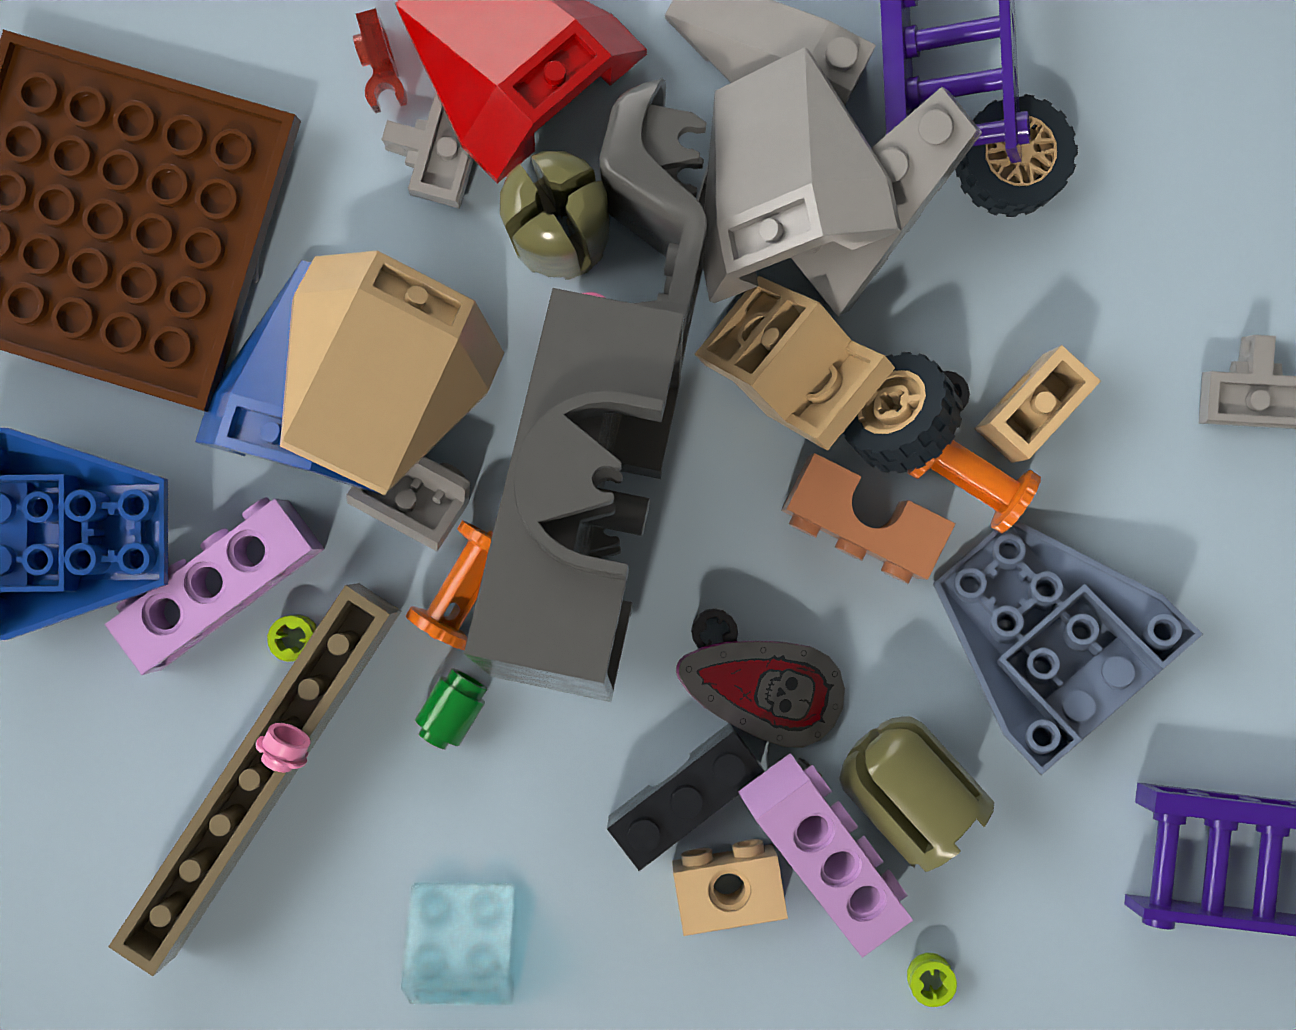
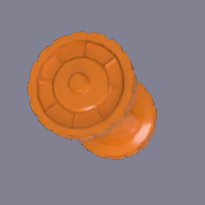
(985, 483)
(459, 588)

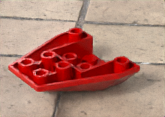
(513, 66)

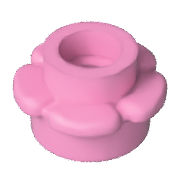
(283, 747)

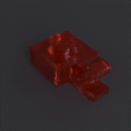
(375, 50)

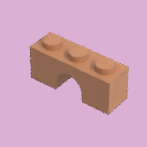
(906, 543)

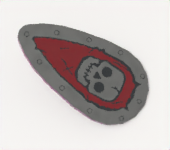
(767, 688)

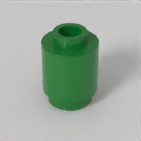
(451, 709)

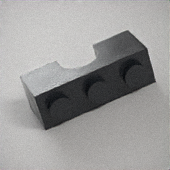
(687, 798)

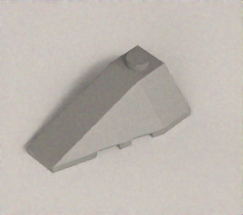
(755, 33)

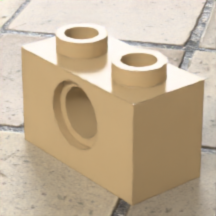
(1037, 404)
(755, 902)

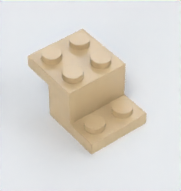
(794, 362)

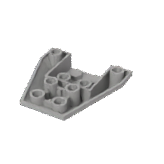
(787, 175)

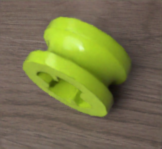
(276, 634)
(933, 997)

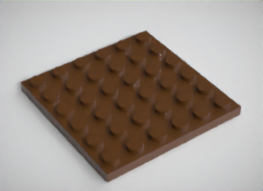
(129, 217)

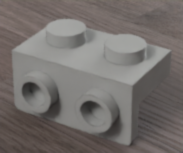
(421, 503)

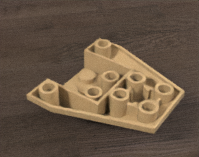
(380, 366)

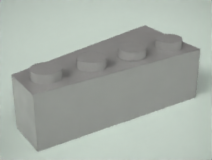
(919, 161)

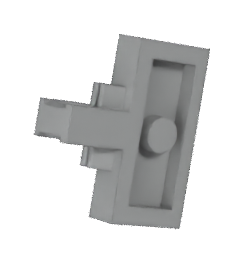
(434, 153)
(1252, 391)

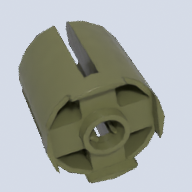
(529, 210)
(914, 791)

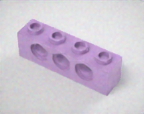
(141, 620)
(825, 855)

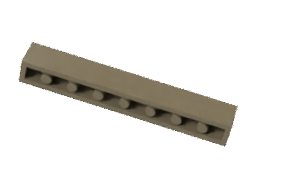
(248, 787)

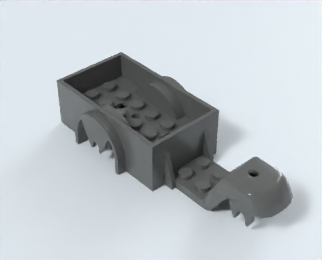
(593, 408)

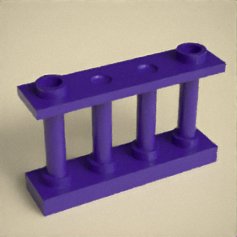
(905, 93)
(1222, 814)

